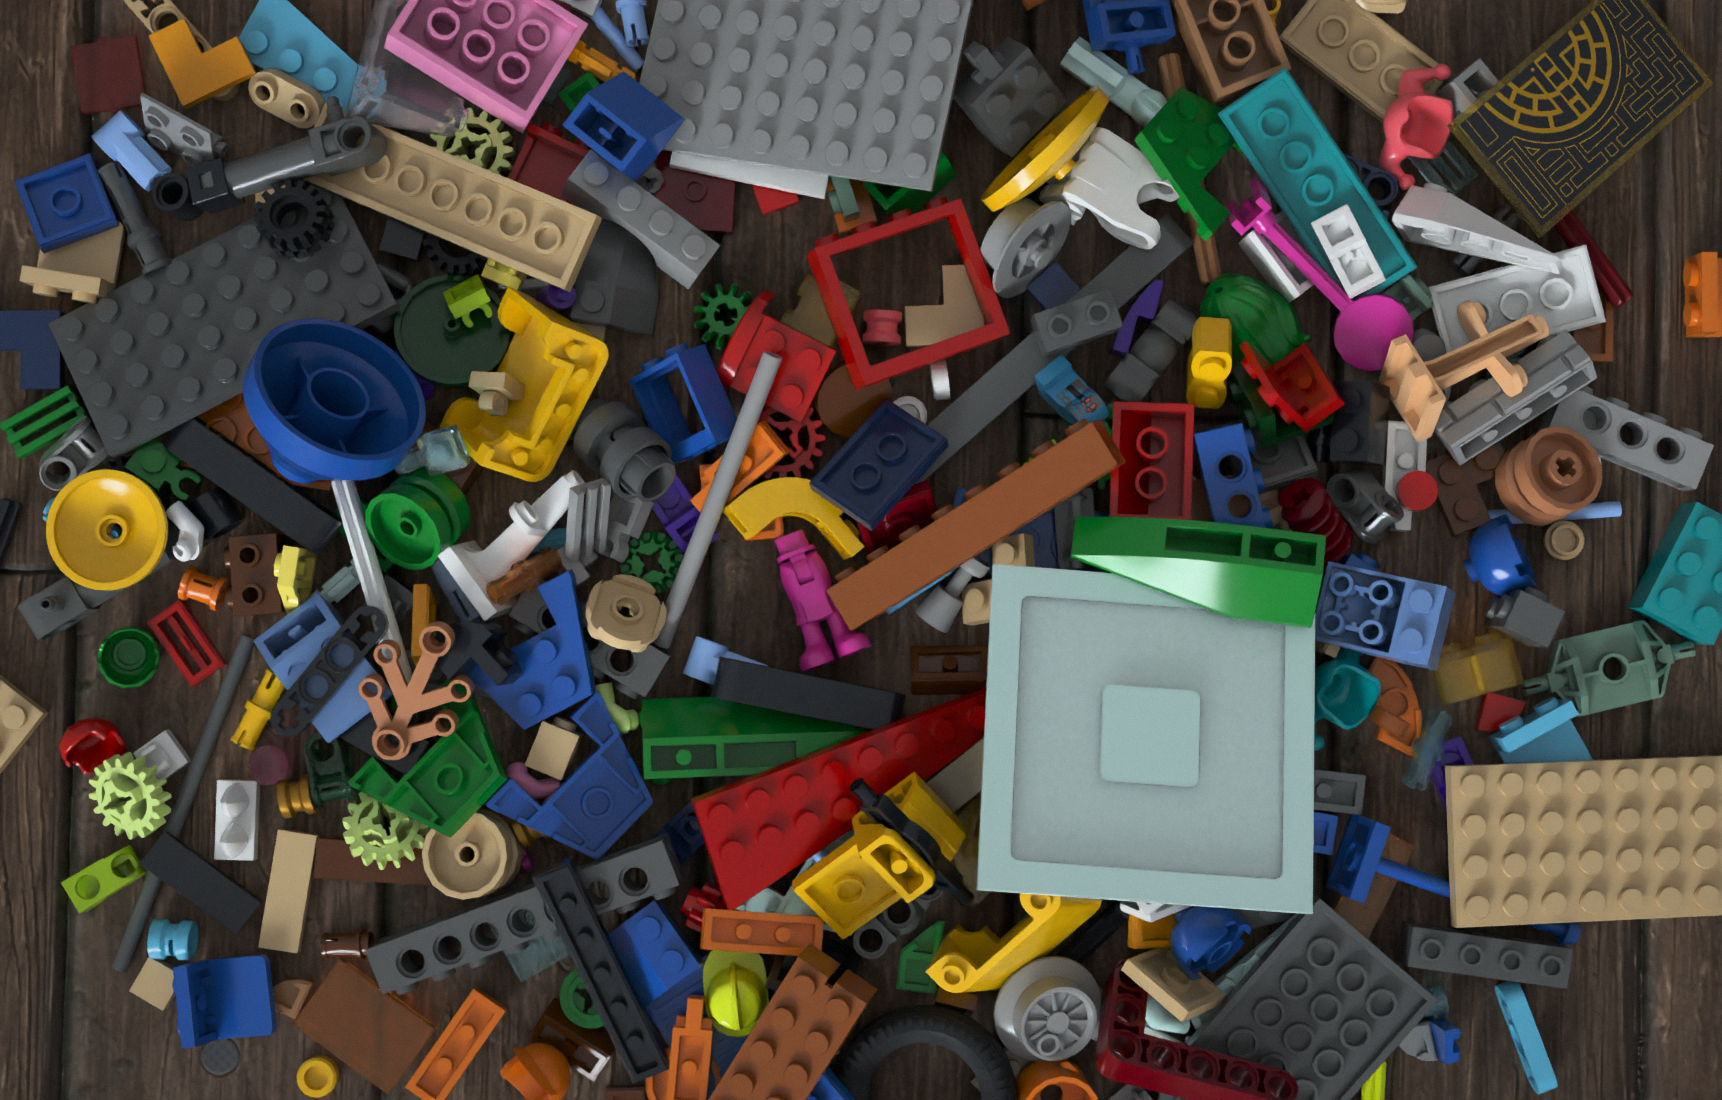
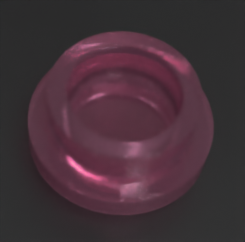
(268, 765)

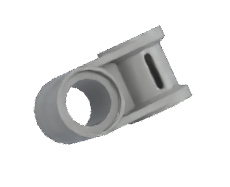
(78, 448)

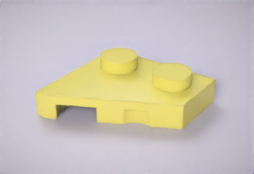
(295, 575)

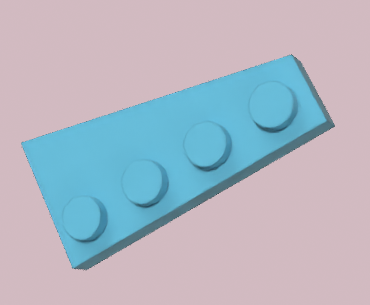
(288, 41)

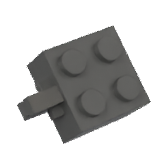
(1007, 94)

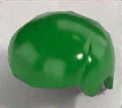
(128, 657)

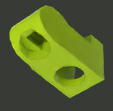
(103, 879)

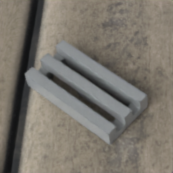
(593, 517)

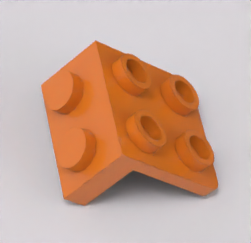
(1703, 295)

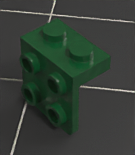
(1257, 414)

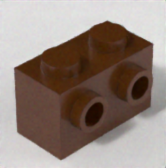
(252, 574)

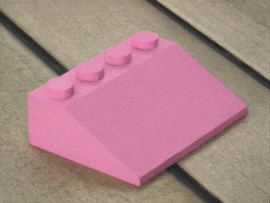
(489, 50)

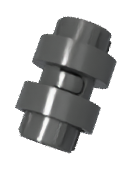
(623, 450)

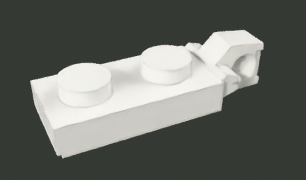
(1402, 456)

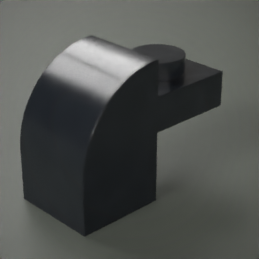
(478, 645)

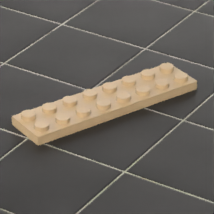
(470, 207)

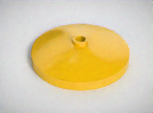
(1048, 152)

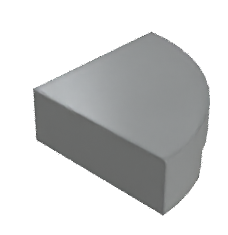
(1420, 1042)

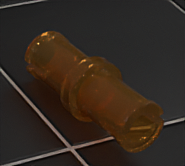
(524, 576)

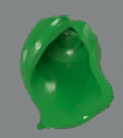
(1256, 315)

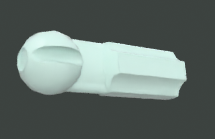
(1122, 88)

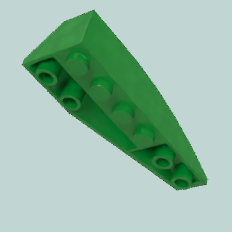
(1211, 564)
(728, 737)

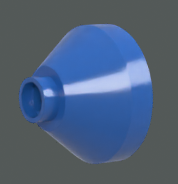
(332, 402)

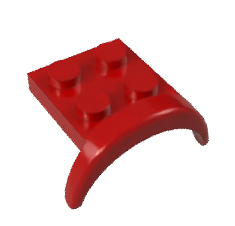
(800, 371)

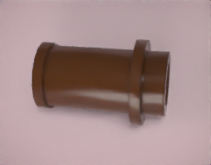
(346, 944)

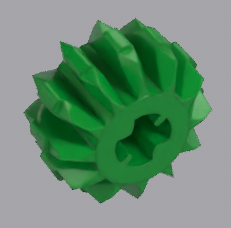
(713, 310)

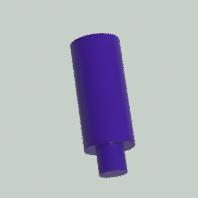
(556, 298)

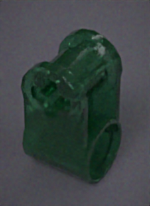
(329, 772)

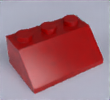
(1158, 459)

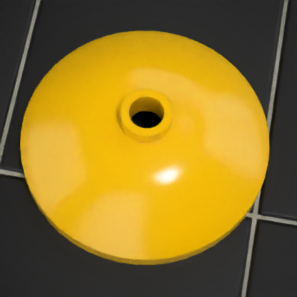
(82, 526)

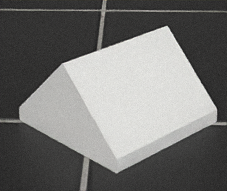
(1274, 264)

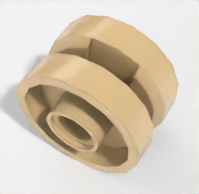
(495, 860)

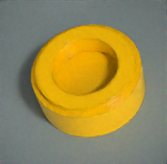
(318, 1076)

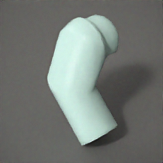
(1161, 1019)

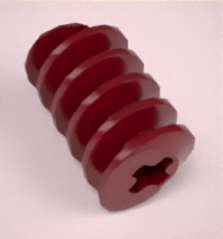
(1311, 511)

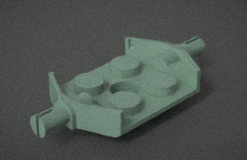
(1577, 667)

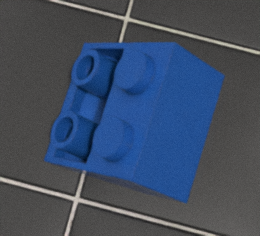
(624, 124)

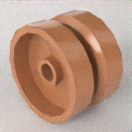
(1548, 476)

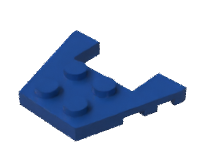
(553, 662)
(594, 801)

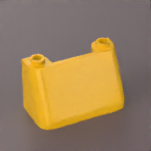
(559, 373)
(984, 961)

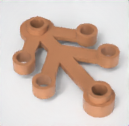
(411, 696)

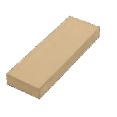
(288, 891)

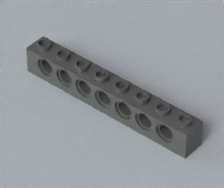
(397, 972)

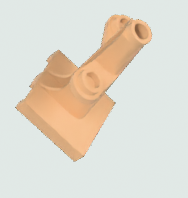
(1419, 385)

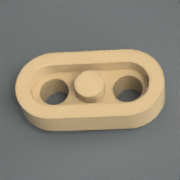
(284, 97)

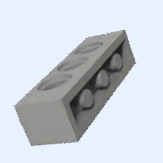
(1687, 449)

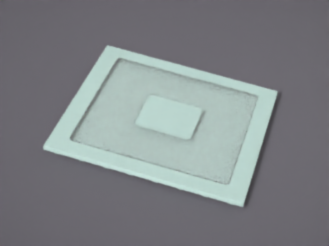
(1144, 747)

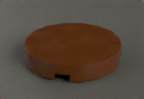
(844, 407)

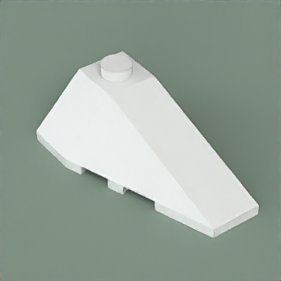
(1446, 222)

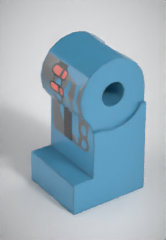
(1069, 393)

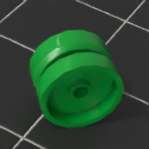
(417, 518)

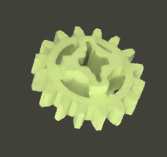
(486, 144)
(130, 795)
(368, 830)

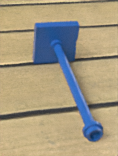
(1360, 858)

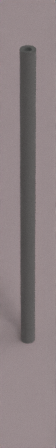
(186, 796)

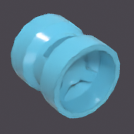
(172, 939)

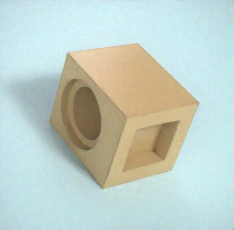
(555, 747)

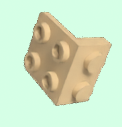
(82, 268)

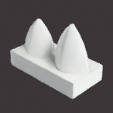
(237, 820)

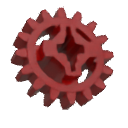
(801, 457)

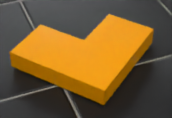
(198, 73)

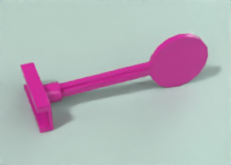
(1364, 323)

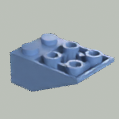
(1383, 615)
(297, 641)

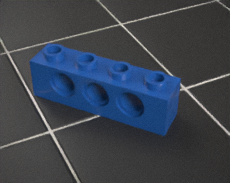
(1210, 448)

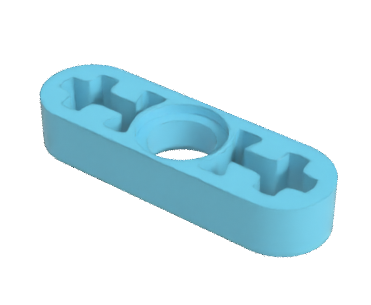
(1526, 1036)

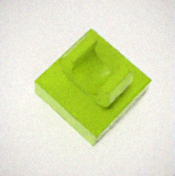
(467, 297)

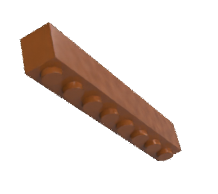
(976, 524)

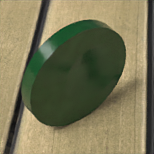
(443, 347)

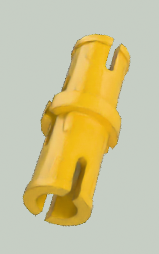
(258, 711)

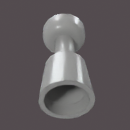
(944, 602)

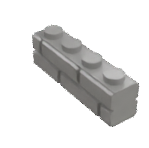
(1488, 414)

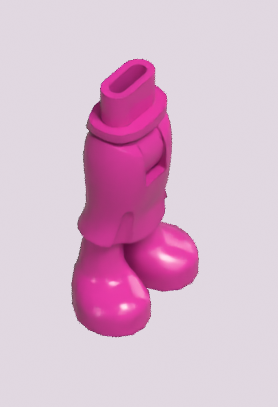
(805, 583)

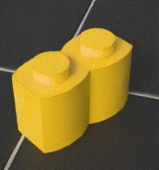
(1209, 362)

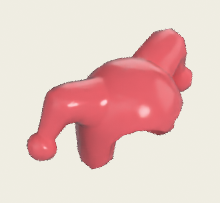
(1415, 122)

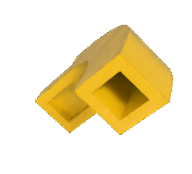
(792, 497)

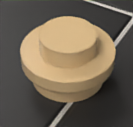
(1563, 540)

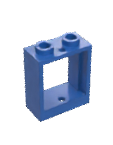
(663, 410)

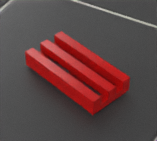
(206, 669)

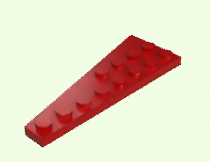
(794, 810)

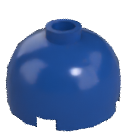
(1498, 558)
(1206, 938)

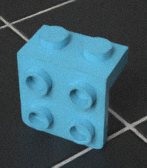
(1541, 735)

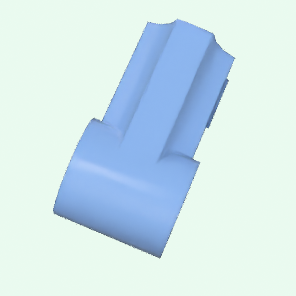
(127, 144)
(704, 659)

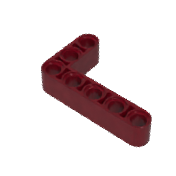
(1176, 1059)

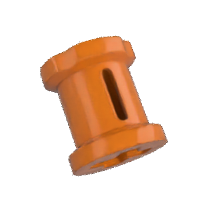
(203, 588)

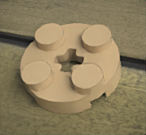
(619, 631)

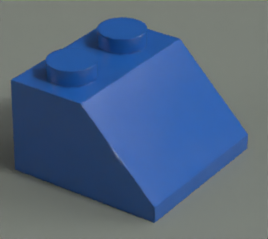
(654, 951)

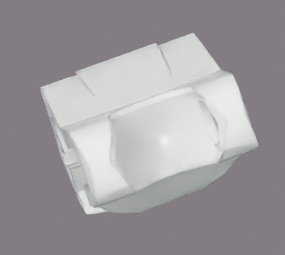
(1111, 183)

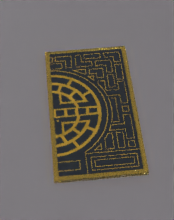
(1579, 108)

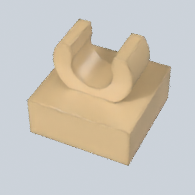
(496, 390)

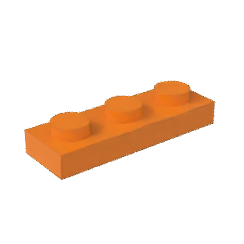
(759, 932)
(456, 1046)

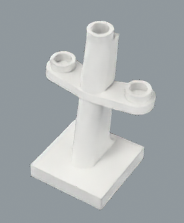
(477, 567)

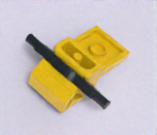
(897, 852)

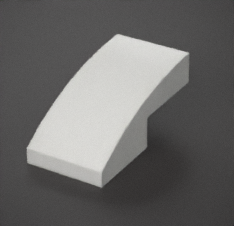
(1348, 251)

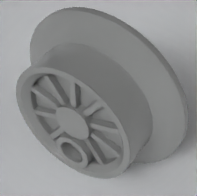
(1024, 243)
(1047, 1009)

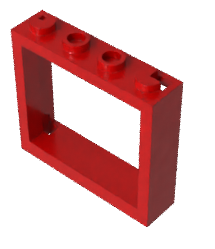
(840, 315)

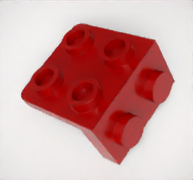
(1294, 385)

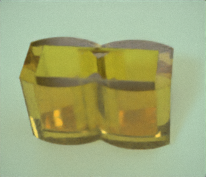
(1476, 668)

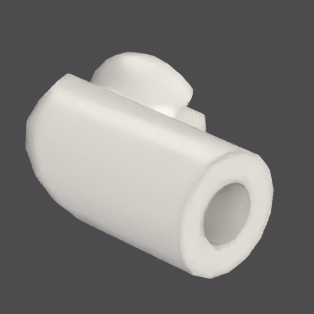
(191, 532)

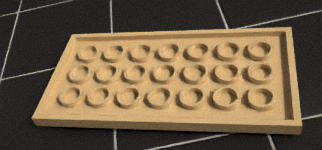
(1584, 840)

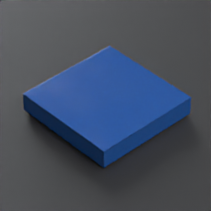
(66, 203)

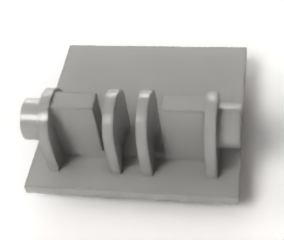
(180, 134)

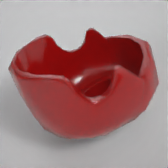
(91, 743)

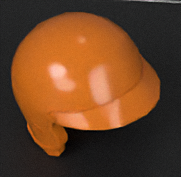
(538, 1072)

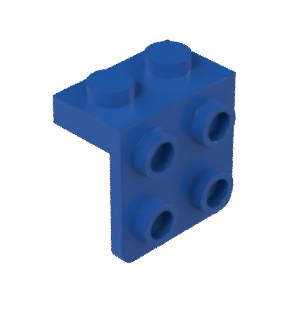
(224, 999)

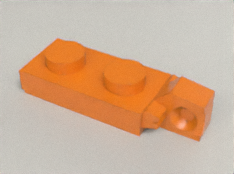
(761, 455)
(691, 1053)

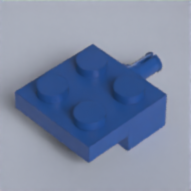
(1128, 27)

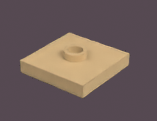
(1170, 986)

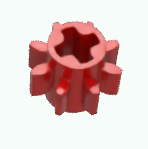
(699, 899)

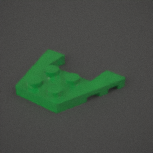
(1183, 147)
(448, 780)

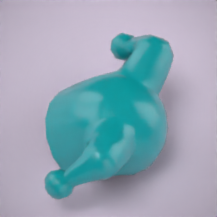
(1343, 692)

